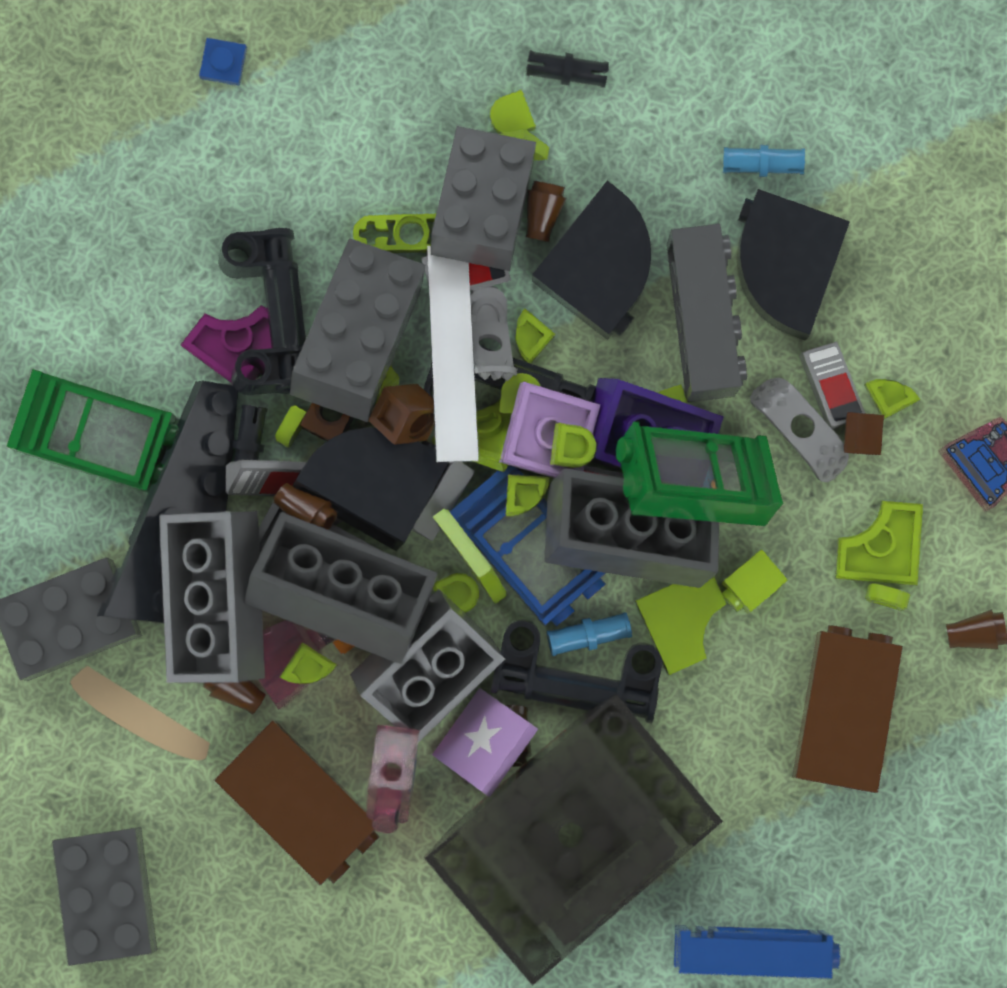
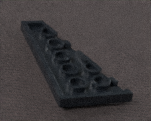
(188, 484)

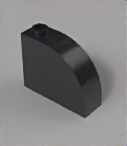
(787, 260)
(600, 263)
(373, 482)

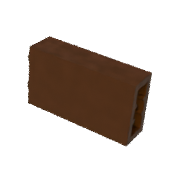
(847, 709)
(298, 803)

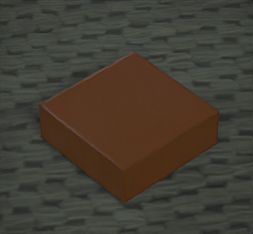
(863, 433)

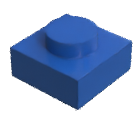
(223, 61)

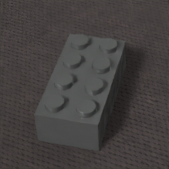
(704, 312)
(357, 330)
(594, 530)
(340, 588)
(204, 594)

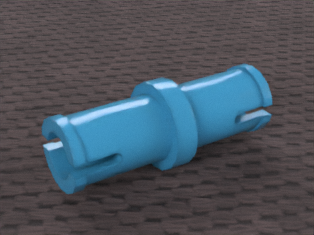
(764, 160)
(589, 634)

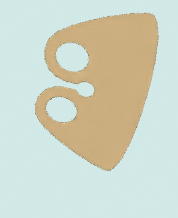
(137, 715)

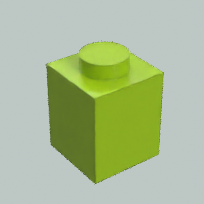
(752, 583)

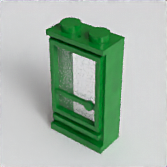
(92, 431)
(698, 475)

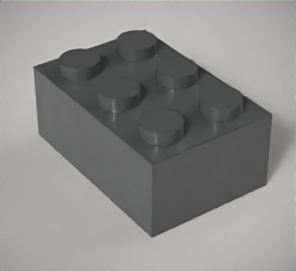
(482, 198)
(59, 621)
(439, 670)
(104, 896)

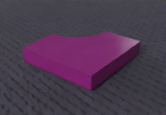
(222, 341)

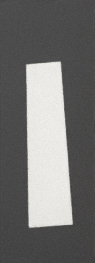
(452, 360)

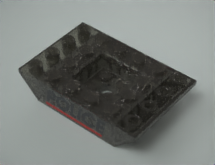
(550, 896)

